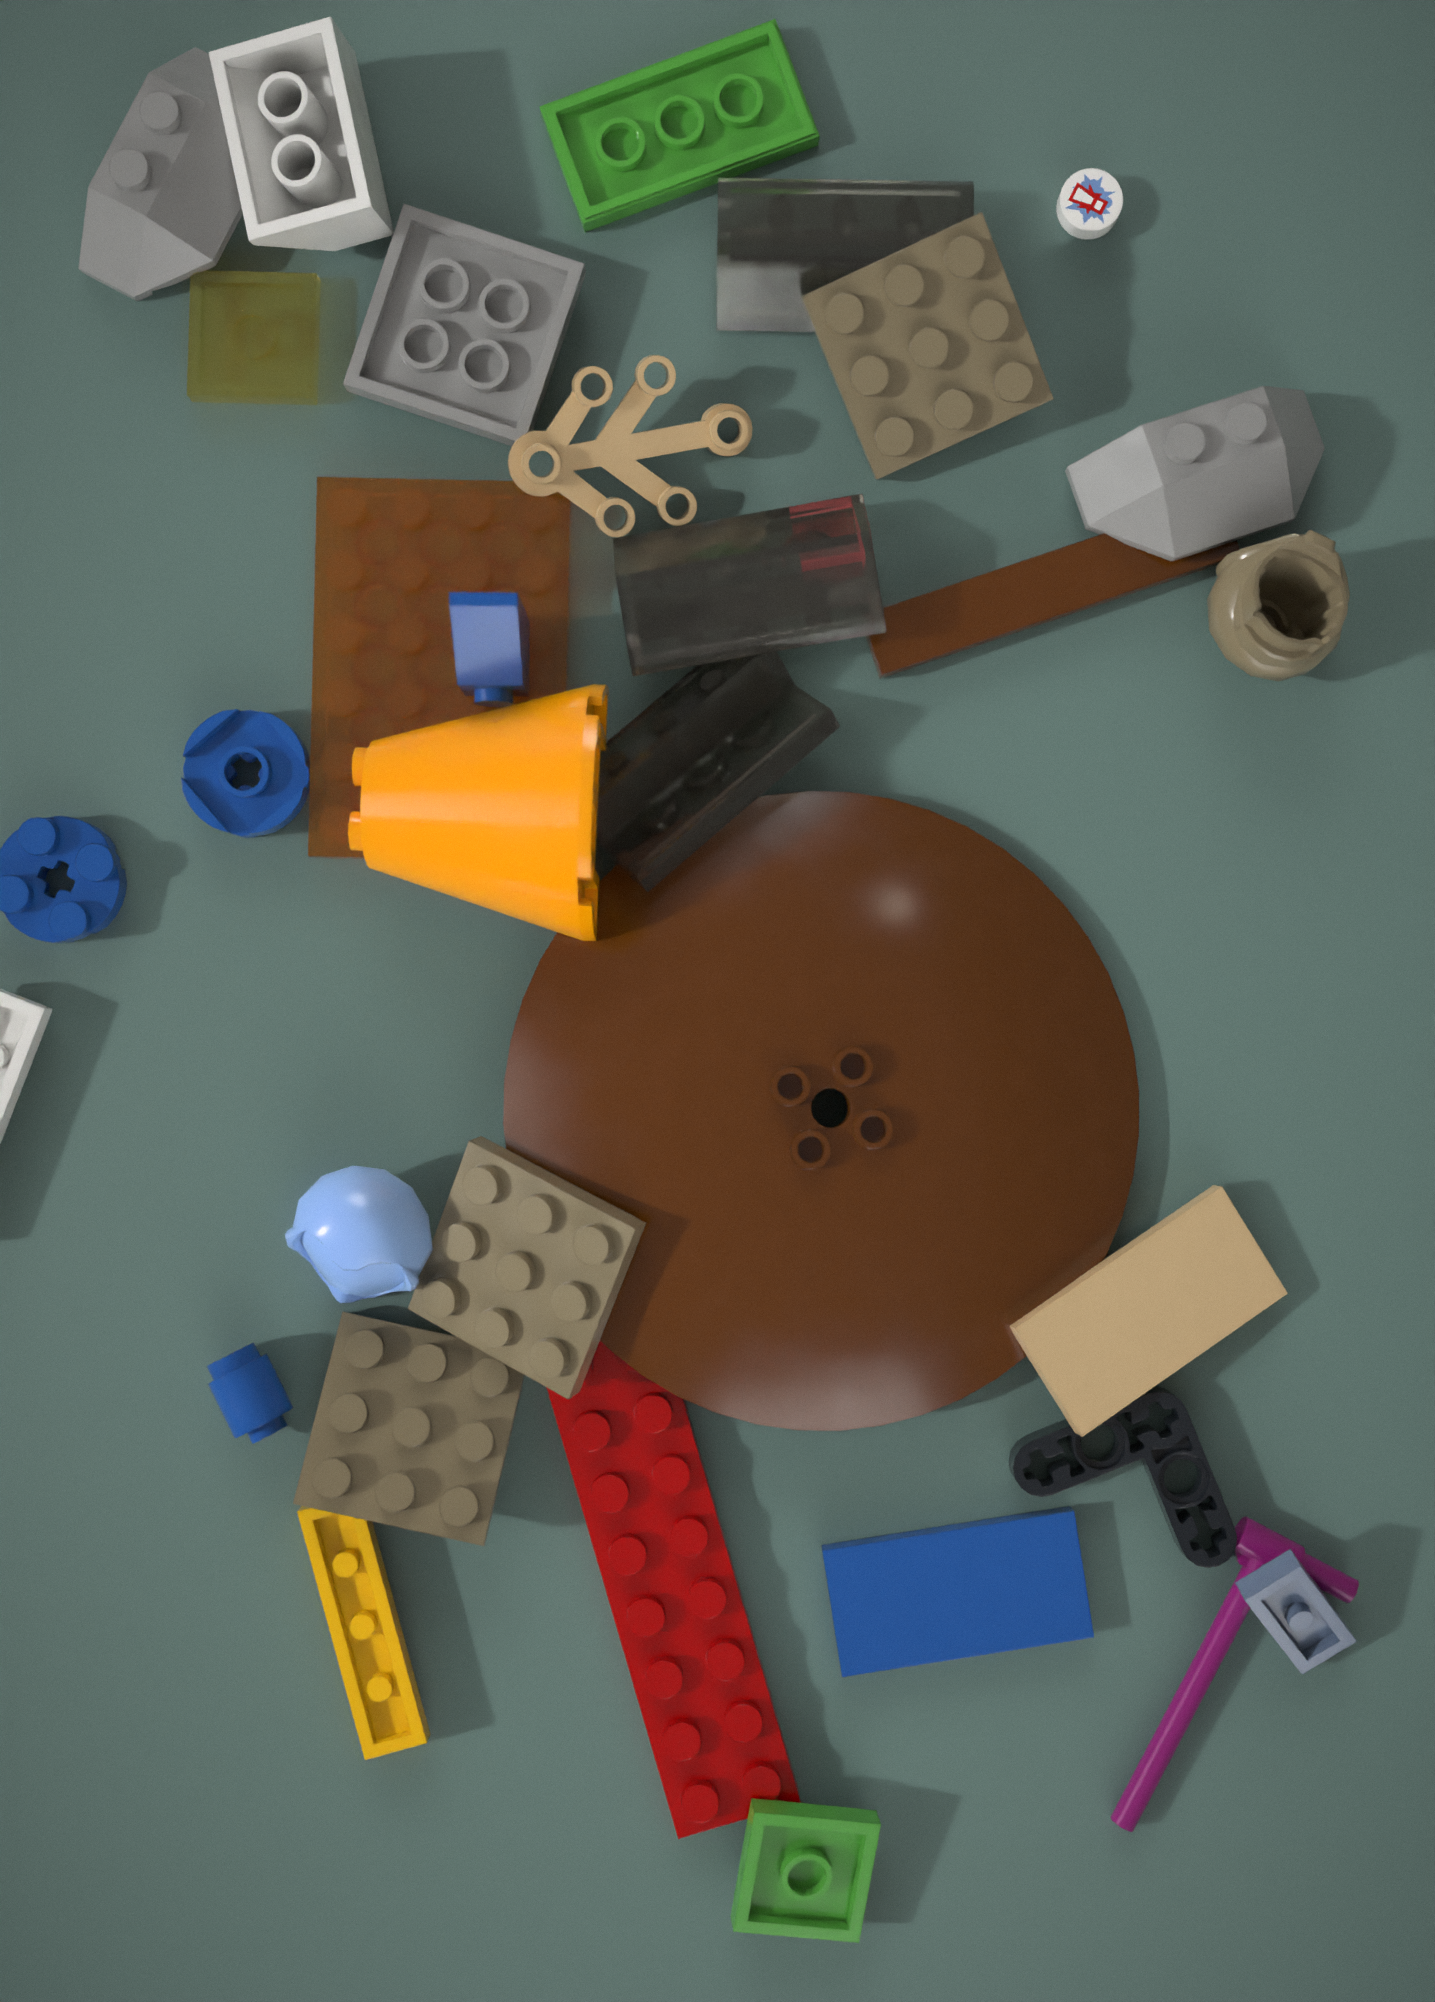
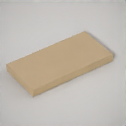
(1148, 1310)

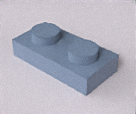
(1295, 1611)

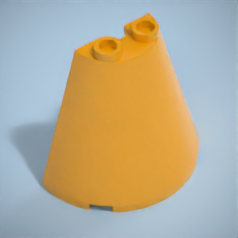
(493, 808)

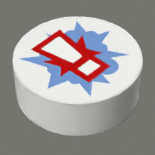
(1089, 203)

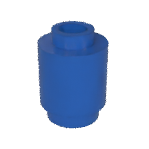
(249, 1393)

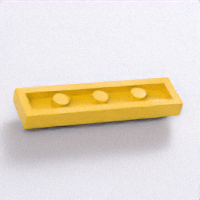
(365, 1631)

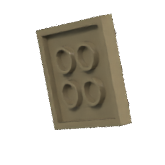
(927, 346)
(526, 1266)
(410, 1430)

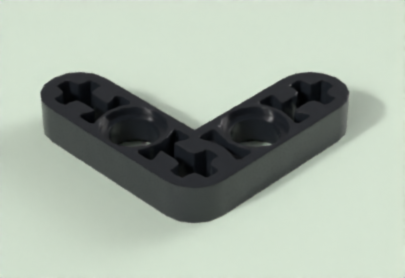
(1156, 1452)

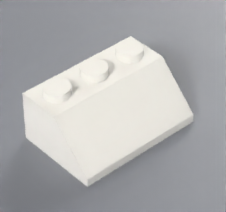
(301, 139)

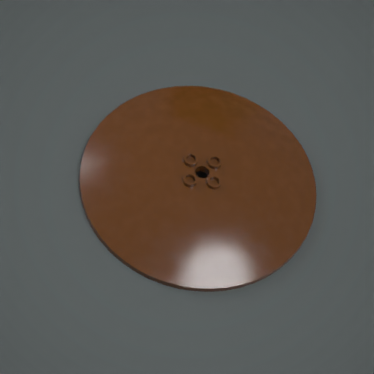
(980, 1138)

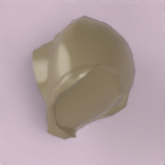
(1299, 586)

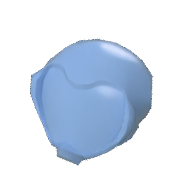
(362, 1233)

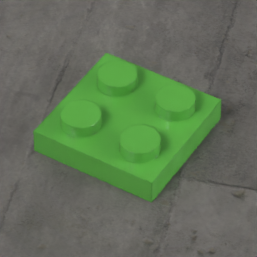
(805, 1870)

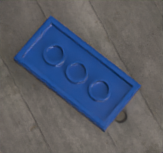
(957, 1591)

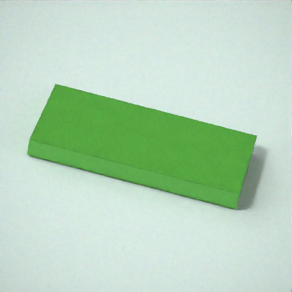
(680, 125)

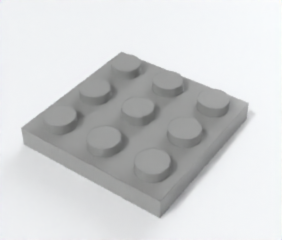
(464, 326)

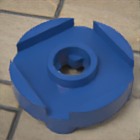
(210, 772)
(94, 866)

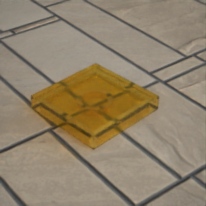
(253, 337)

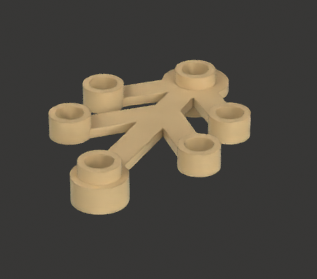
(619, 448)

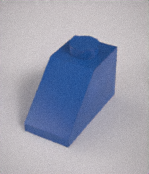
(490, 646)

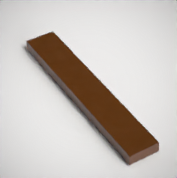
(1022, 598)

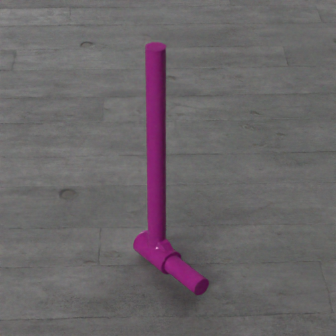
(1254, 1548)

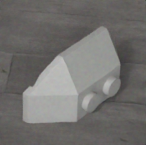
(164, 186)
(1202, 474)

